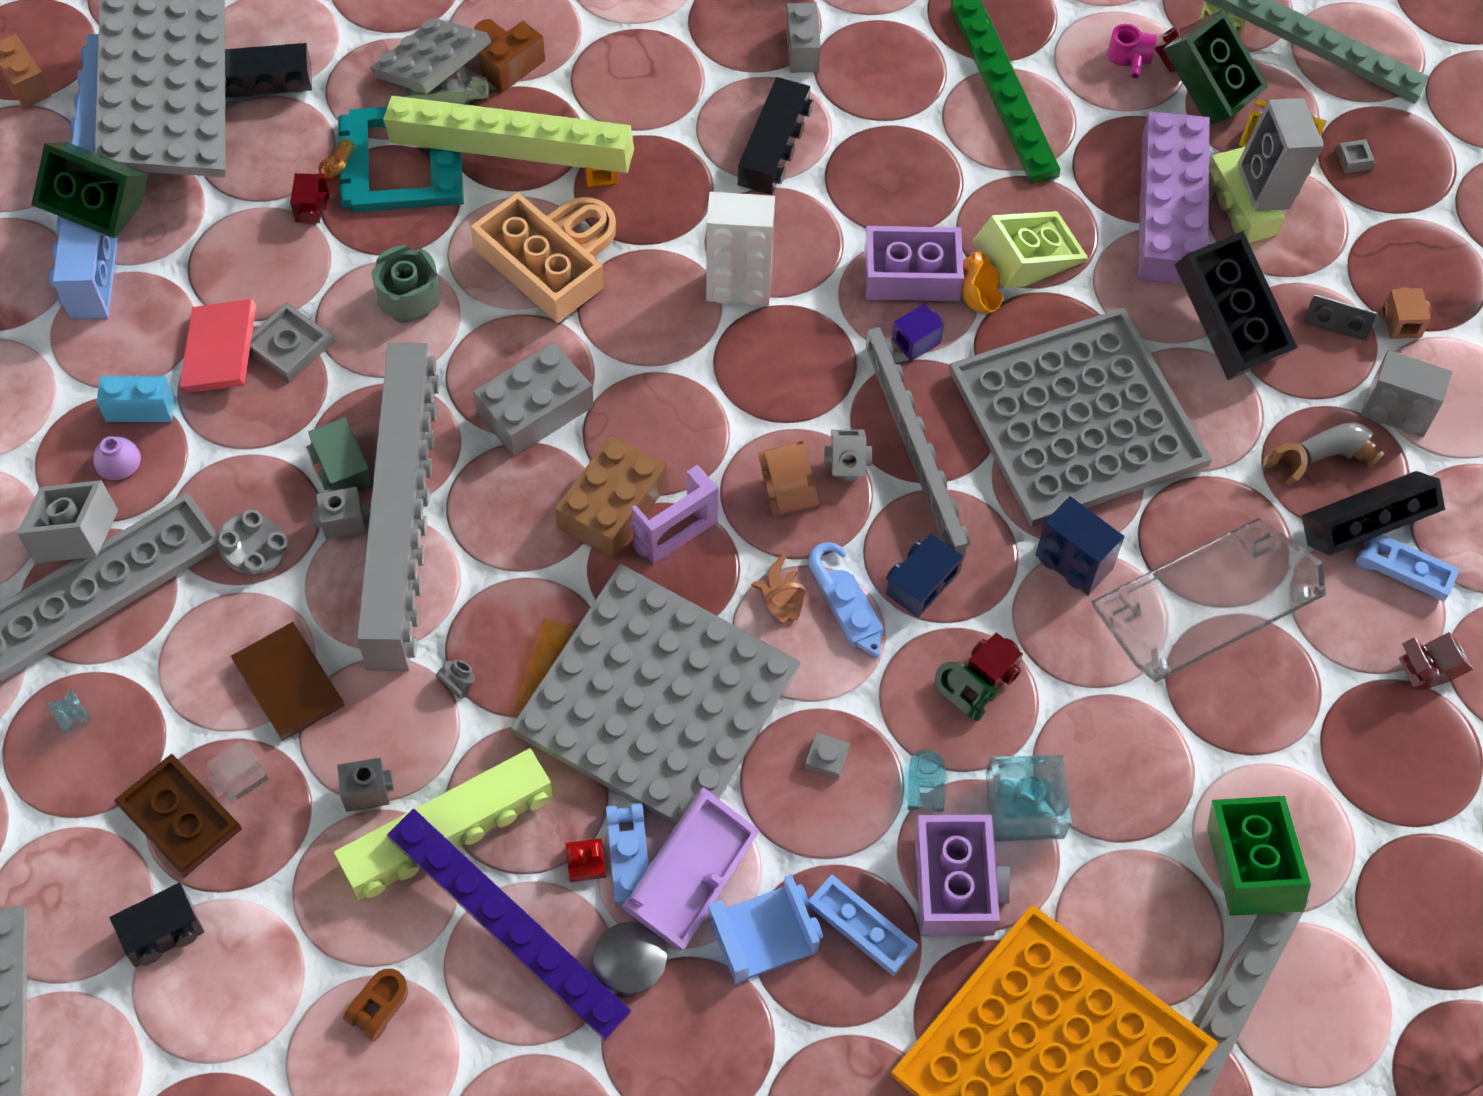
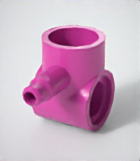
(1131, 48)

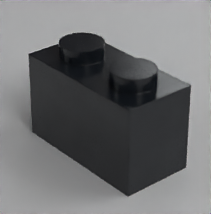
(157, 925)

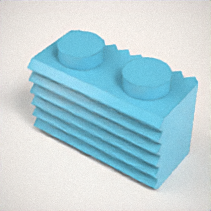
(135, 399)

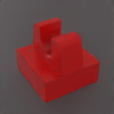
(585, 860)

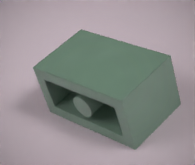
(339, 457)

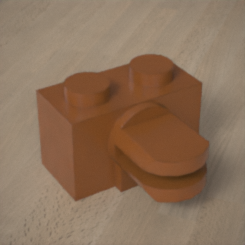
(510, 53)

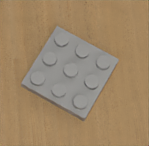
(430, 55)

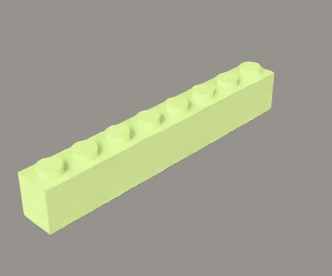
(509, 134)

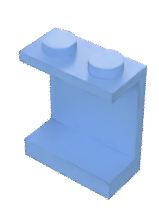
(765, 931)

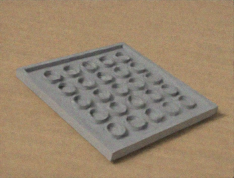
(1078, 415)
(655, 696)

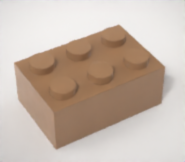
(602, 497)

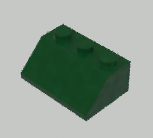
(88, 188)

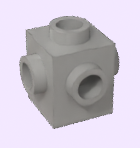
(848, 443)

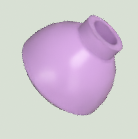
(116, 458)

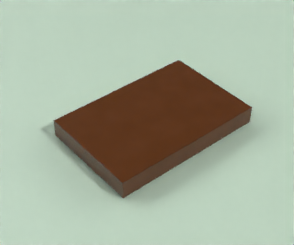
(287, 681)
(178, 815)

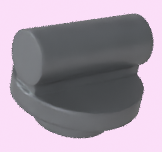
(457, 677)

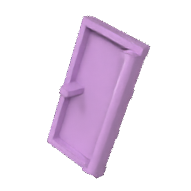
(691, 869)

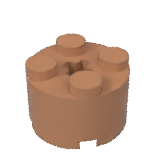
(788, 478)

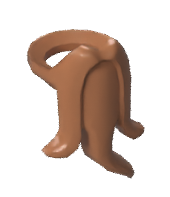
(782, 598)

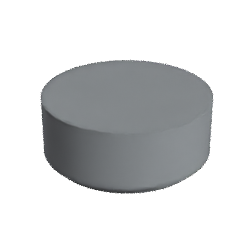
(1003, 883)

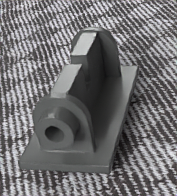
(1340, 317)

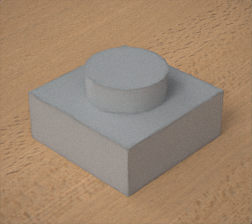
(827, 756)

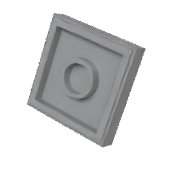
(289, 342)

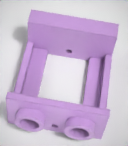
(700, 500)

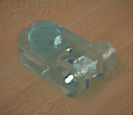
(926, 771)

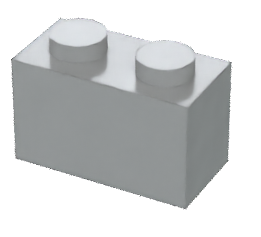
(803, 37)

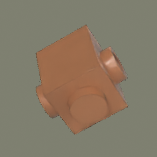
(1406, 313)

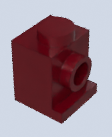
(309, 197)

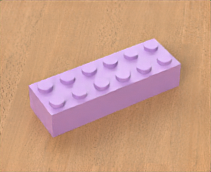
(1172, 193)

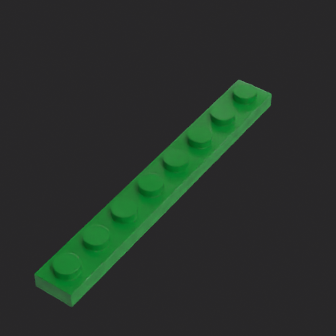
(1005, 90)

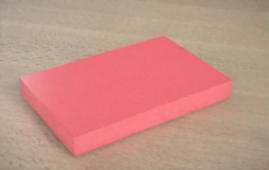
(218, 346)

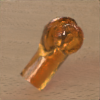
(337, 161)

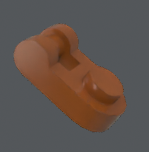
(388, 992)

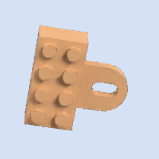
(544, 252)

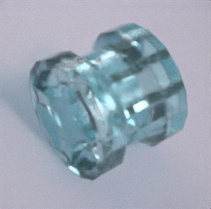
(68, 711)

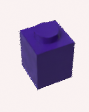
(918, 332)

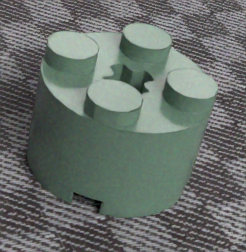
(406, 283)

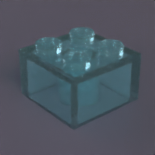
(1028, 797)

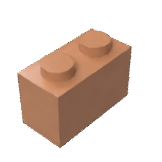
(22, 72)

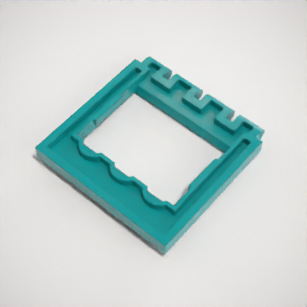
(354, 179)

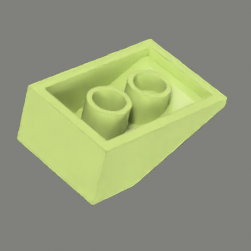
(1028, 247)

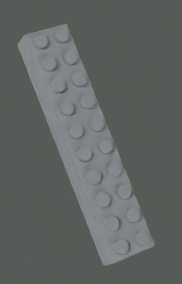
(397, 508)

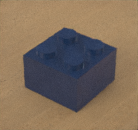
(1079, 545)

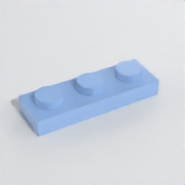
(862, 925)

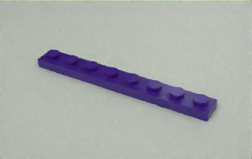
(509, 924)

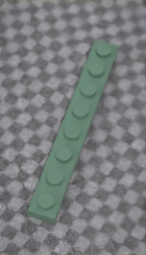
(1329, 45)

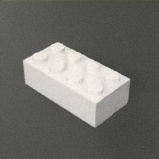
(739, 248)

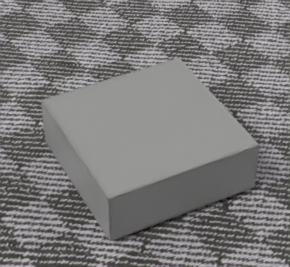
(1355, 156)

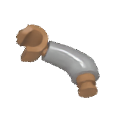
(1343, 440)

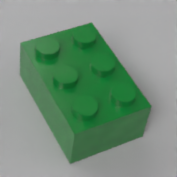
(1258, 856)

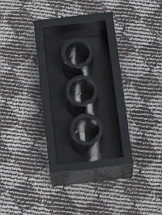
(1235, 305)

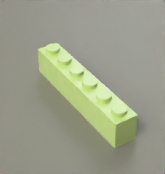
(459, 815)

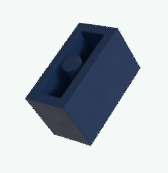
(923, 574)

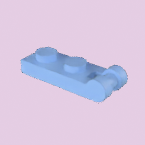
(1408, 566)
(627, 850)

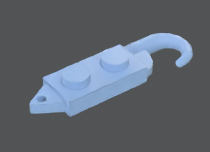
(847, 601)

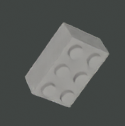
(1280, 154)
(533, 399)

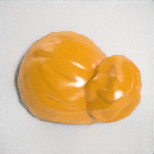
(981, 284)

